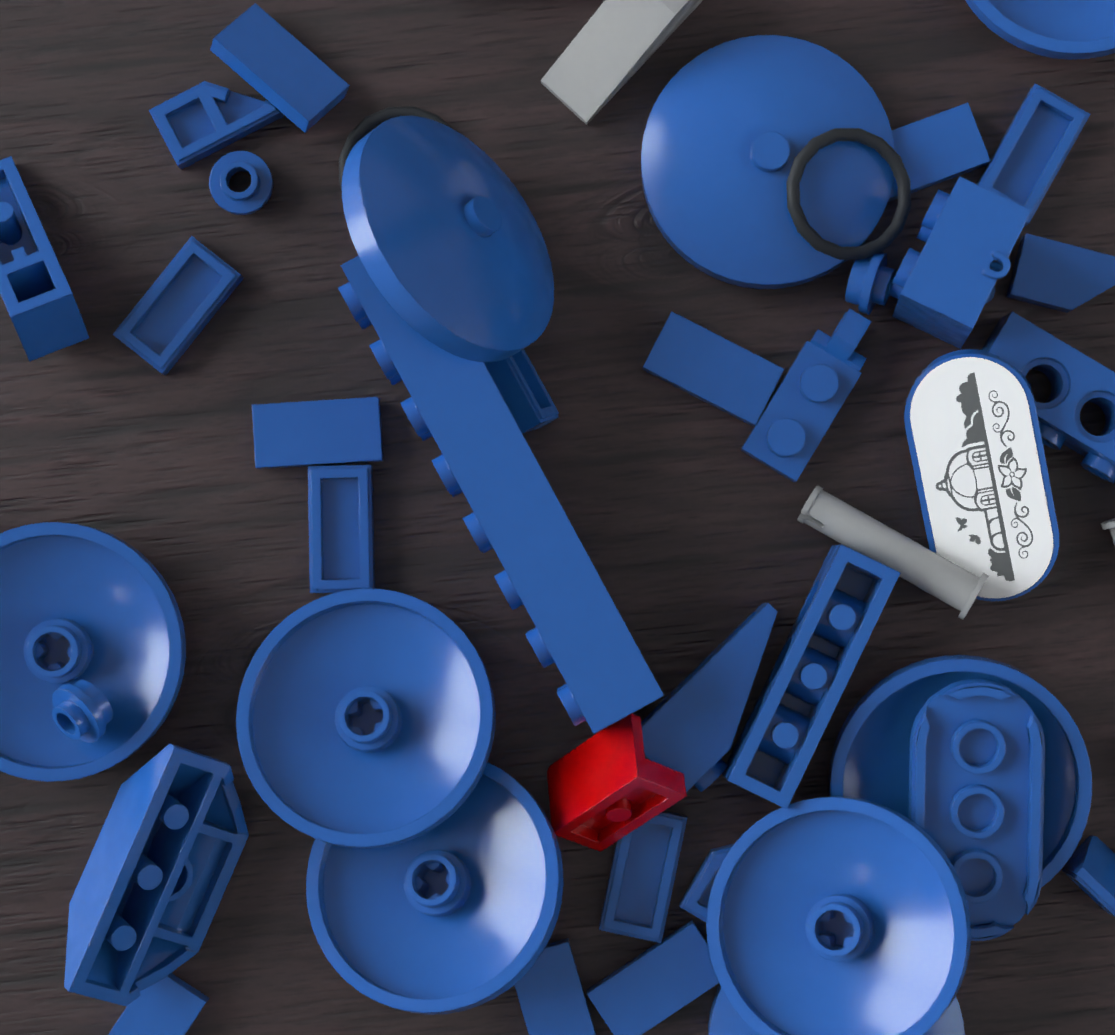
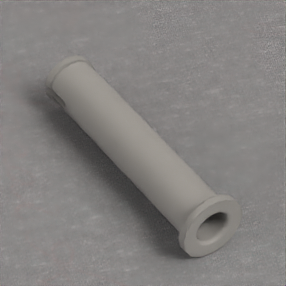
(893, 549)

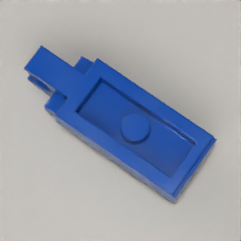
(808, 398)

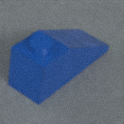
(31, 275)
(702, 714)

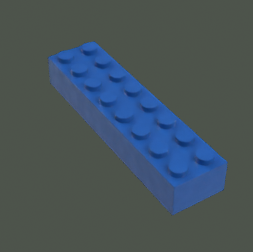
(511, 514)

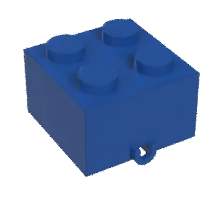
(963, 257)

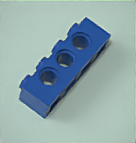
(1073, 383)
(810, 674)

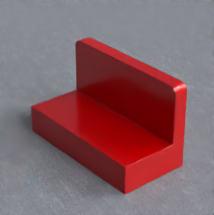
(609, 787)

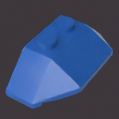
(154, 876)

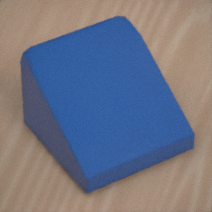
(1094, 872)

